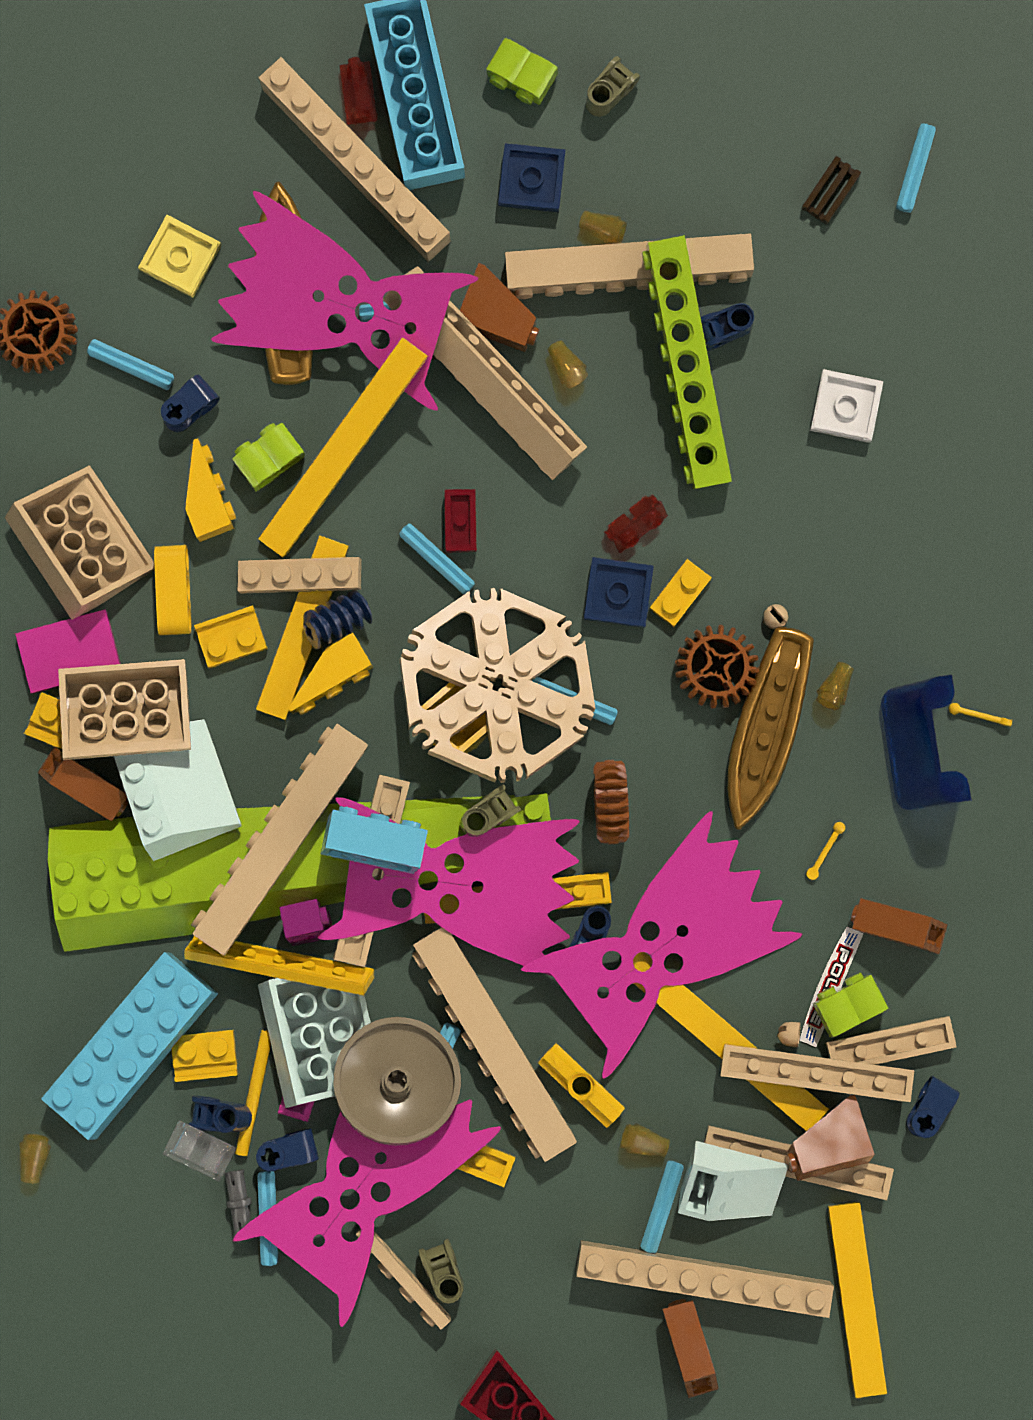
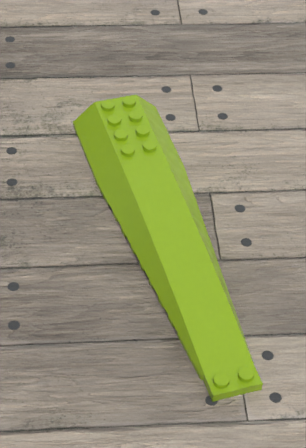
(115, 893)

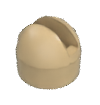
(770, 621)
(790, 1034)

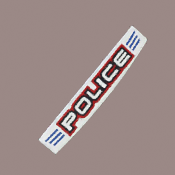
(832, 976)

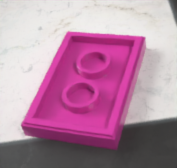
(66, 644)

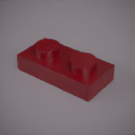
(460, 520)

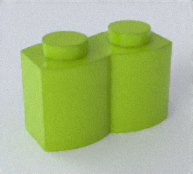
(521, 71)
(268, 456)
(849, 1005)

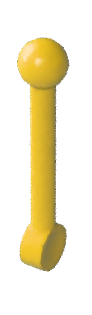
(954, 708)
(812, 873)

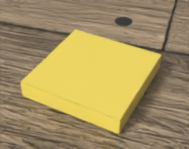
(179, 256)

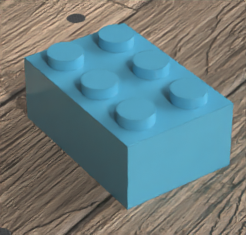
(374, 840)

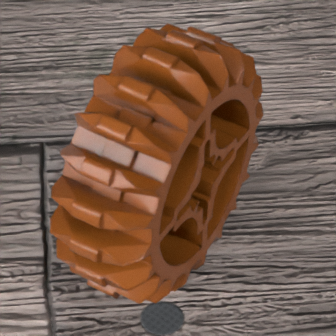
(22, 336)
(724, 678)
(611, 801)

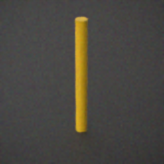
(254, 1091)

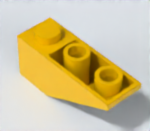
(204, 499)
(336, 666)

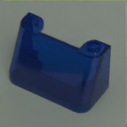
(914, 746)

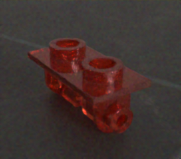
(358, 91)
(647, 514)

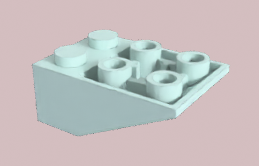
(729, 1184)

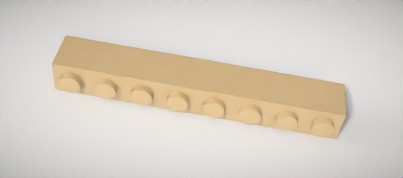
(354, 159)
(622, 266)
(501, 390)
(280, 839)
(495, 1043)
(704, 1279)

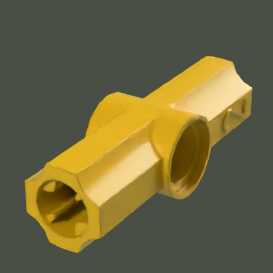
(595, 1100)

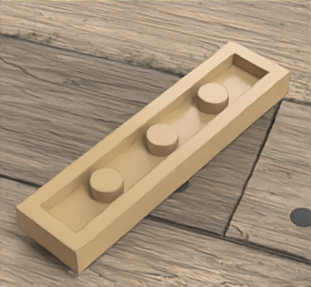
(299, 575)
(895, 1042)
(410, 1287)

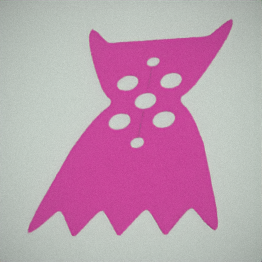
(297, 261)
(501, 919)
(721, 935)
(409, 1173)

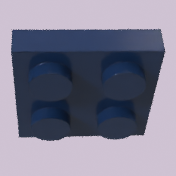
(531, 177)
(618, 592)

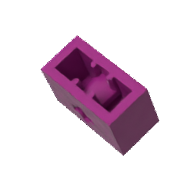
(305, 921)

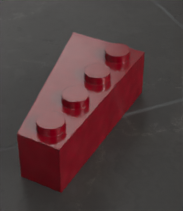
(501, 1394)

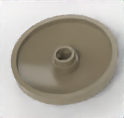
(397, 1081)

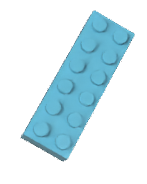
(415, 92)
(129, 1046)

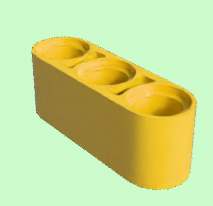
(172, 590)

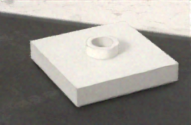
(846, 406)

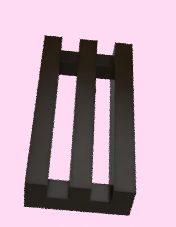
(845, 169)

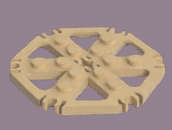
(503, 705)

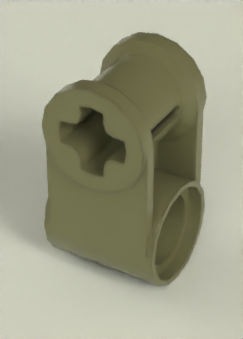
(614, 83)
(490, 811)
(442, 1269)

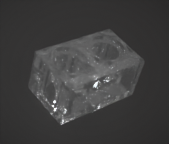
(199, 1150)

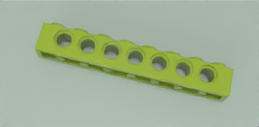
(675, 252)

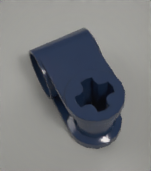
(723, 327)
(191, 401)
(587, 933)
(935, 1102)
(214, 1114)
(294, 1150)

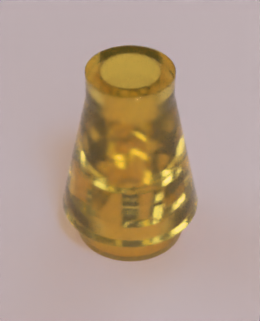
(603, 226)
(567, 365)
(835, 687)
(643, 1141)
(33, 1156)

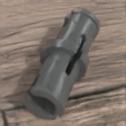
(238, 1199)

